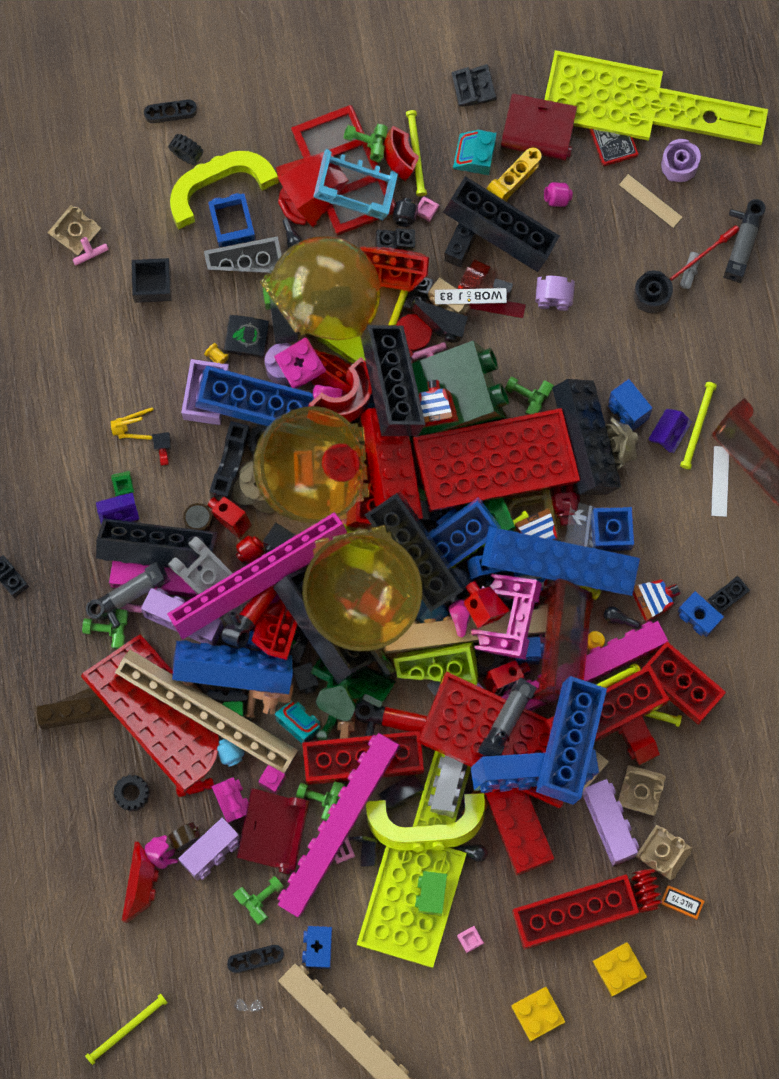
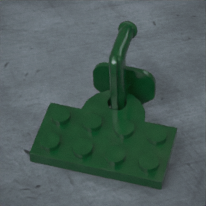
(340, 699)

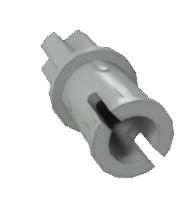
(689, 274)

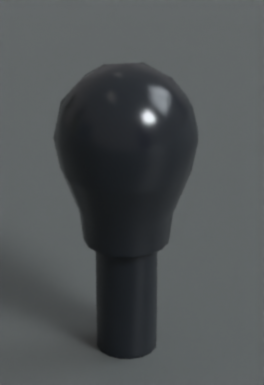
(292, 236)
(614, 615)
(475, 852)

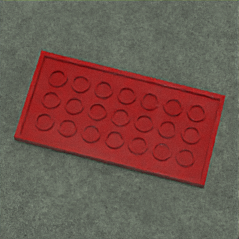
(496, 459)
(463, 719)

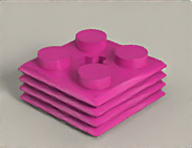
(311, 367)

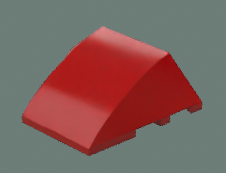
(300, 181)

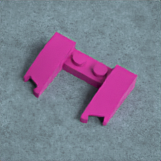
(515, 641)

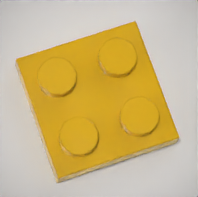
(619, 969)
(538, 1014)

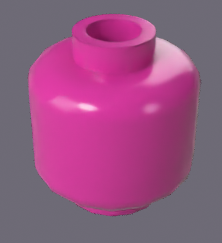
(558, 194)

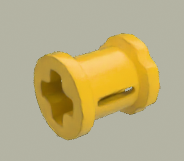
(216, 354)

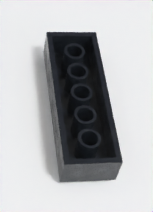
(501, 224)
(392, 380)
(587, 436)
(149, 543)
(437, 576)
(339, 661)

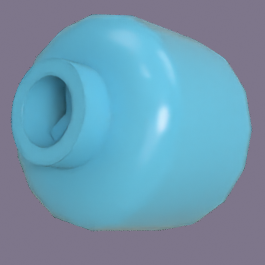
(229, 753)

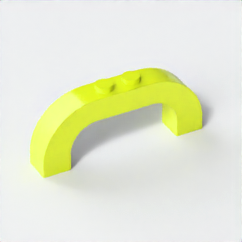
(212, 171)
(427, 837)

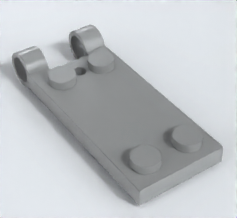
(212, 572)

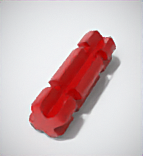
(198, 787)

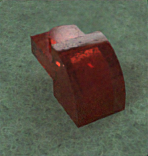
(474, 275)

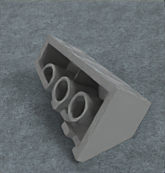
(248, 257)
(447, 787)

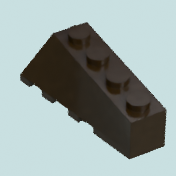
(72, 710)

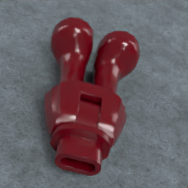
(561, 502)

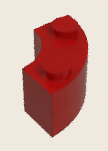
(399, 154)
(639, 741)

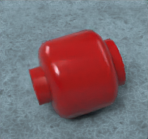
(249, 549)

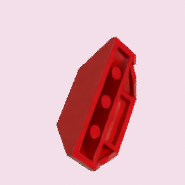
(398, 267)
(335, 372)
(275, 631)
(140, 884)

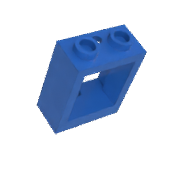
(236, 237)

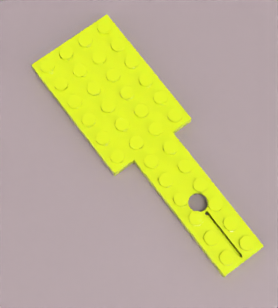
(630, 100)
(391, 917)

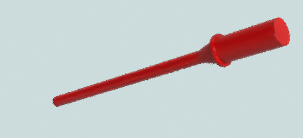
(723, 239)

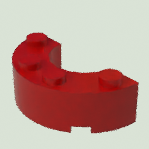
(356, 400)

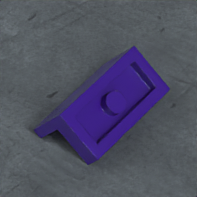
(670, 429)
(118, 508)

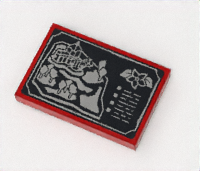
(613, 147)

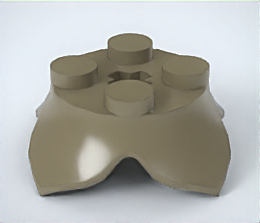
(622, 442)
(246, 493)

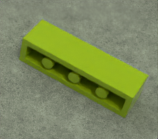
(348, 349)

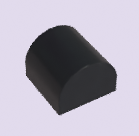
(503, 284)

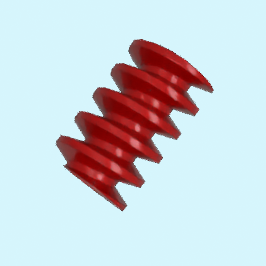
(646, 892)

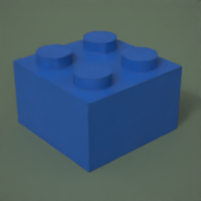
(629, 405)
(612, 529)

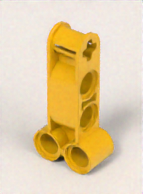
(527, 162)

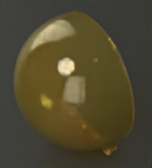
(325, 288)
(291, 470)
(362, 589)

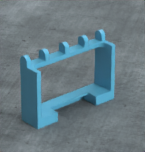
(330, 195)

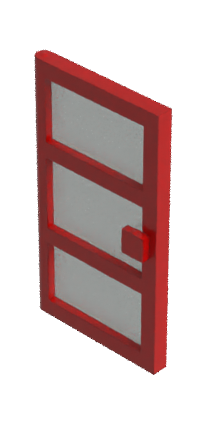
(328, 133)

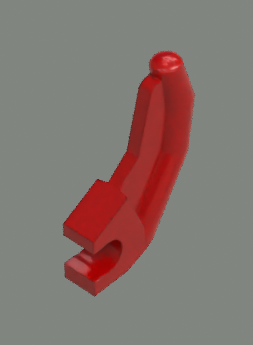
(289, 208)

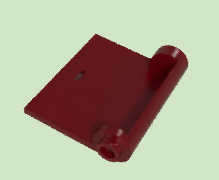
(539, 125)
(276, 832)

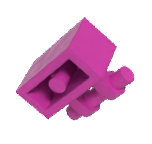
(230, 799)

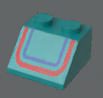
(475, 151)
(297, 722)

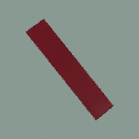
(510, 308)

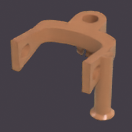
(269, 699)

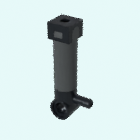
(745, 239)
(152, 577)
(505, 722)

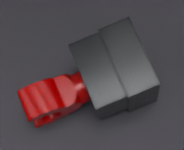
(162, 444)

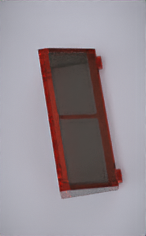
(750, 448)
(564, 637)

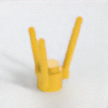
(120, 425)

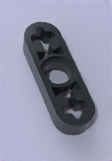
(176, 116)
(239, 957)

